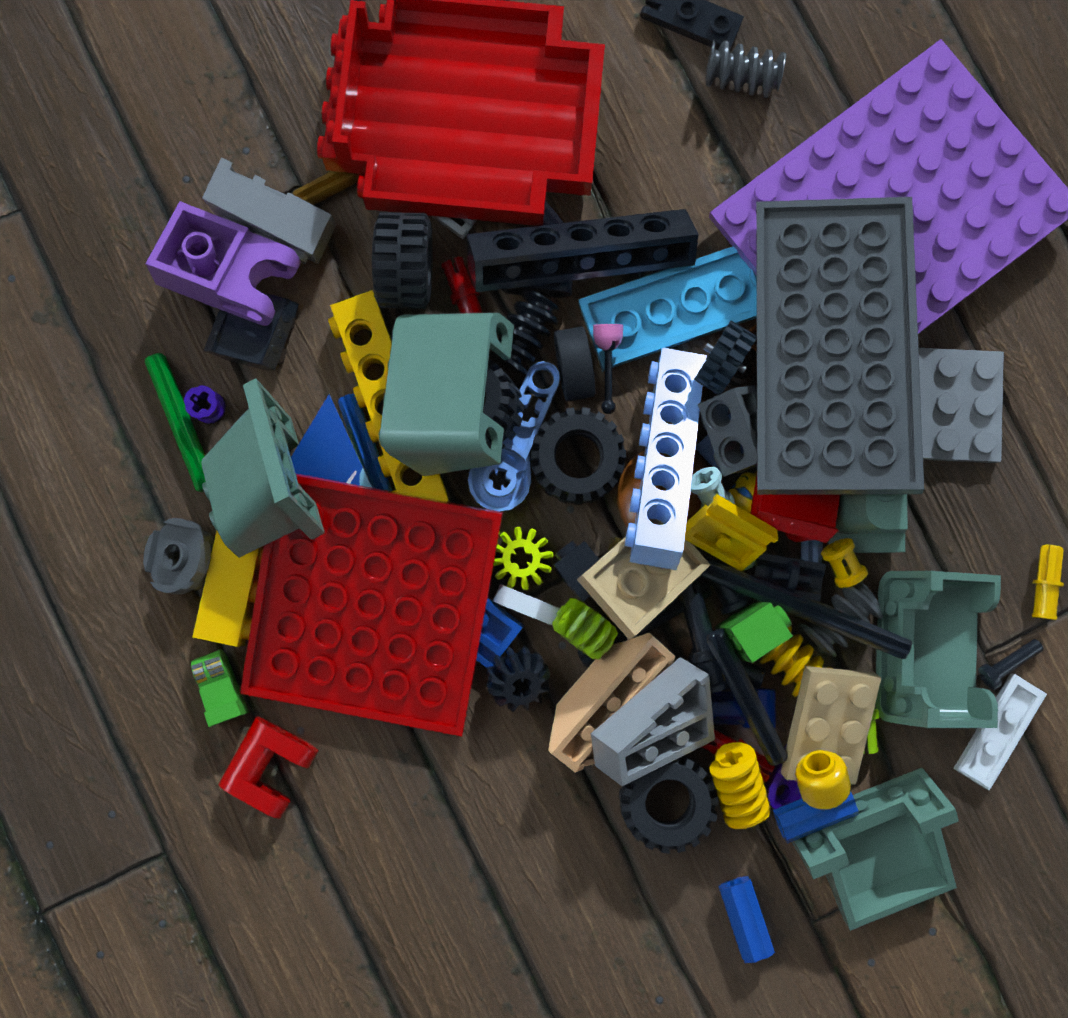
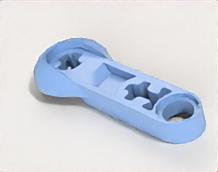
(516, 454)

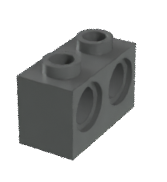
(727, 434)

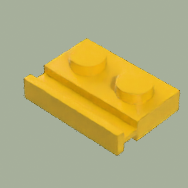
(729, 533)

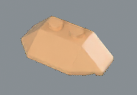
(602, 692)

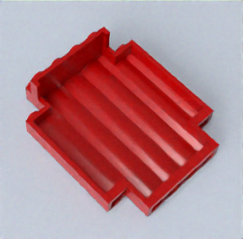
(462, 108)

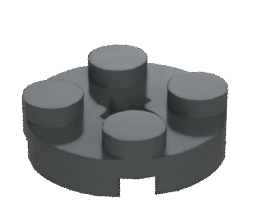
(194, 560)

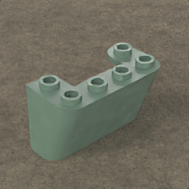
(438, 391)

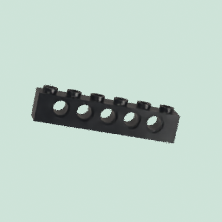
(581, 250)

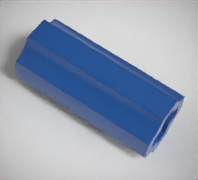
(800, 819)
(746, 919)

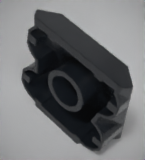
(253, 343)

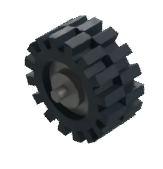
(725, 358)

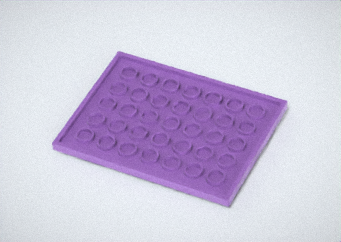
(928, 137)

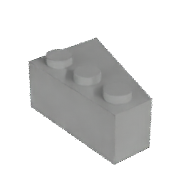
(269, 212)
(656, 724)

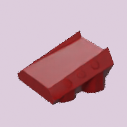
(798, 515)

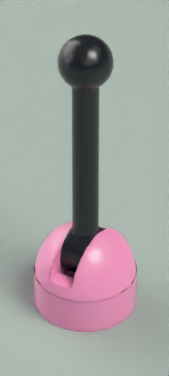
(608, 338)

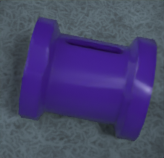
(207, 394)

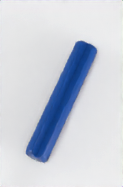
(365, 449)

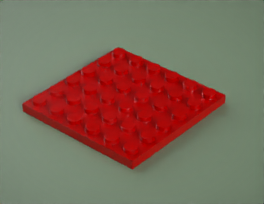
(376, 609)

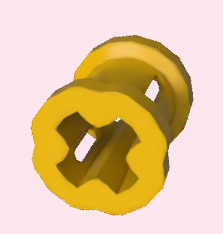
(853, 572)

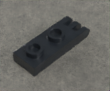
(695, 20)

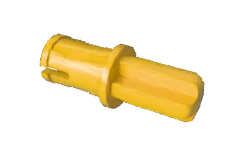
(1048, 582)

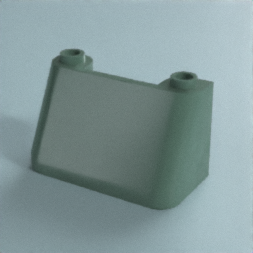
(939, 675)

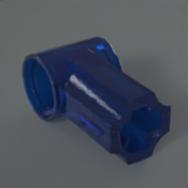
(727, 711)

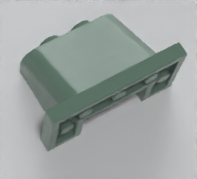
(254, 478)
(873, 522)
(887, 852)

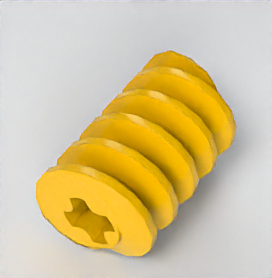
(792, 660)
(739, 786)

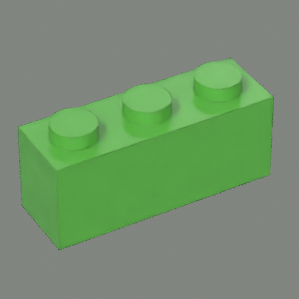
(756, 630)

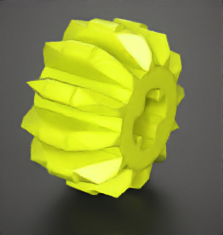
(529, 548)

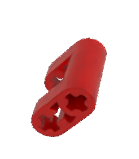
(251, 760)

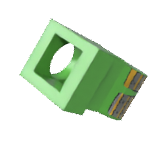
(218, 688)

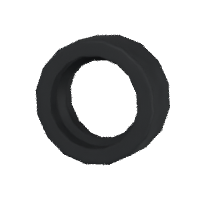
(574, 363)

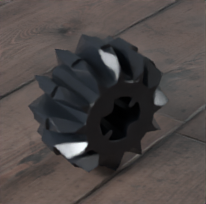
(518, 678)

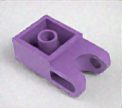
(219, 263)

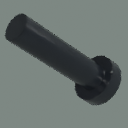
(992, 674)

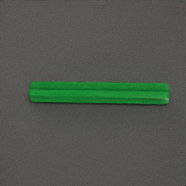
(177, 417)

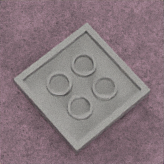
(961, 404)

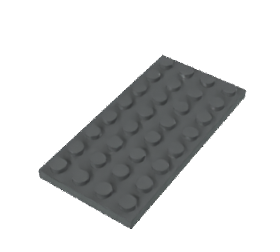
(837, 348)

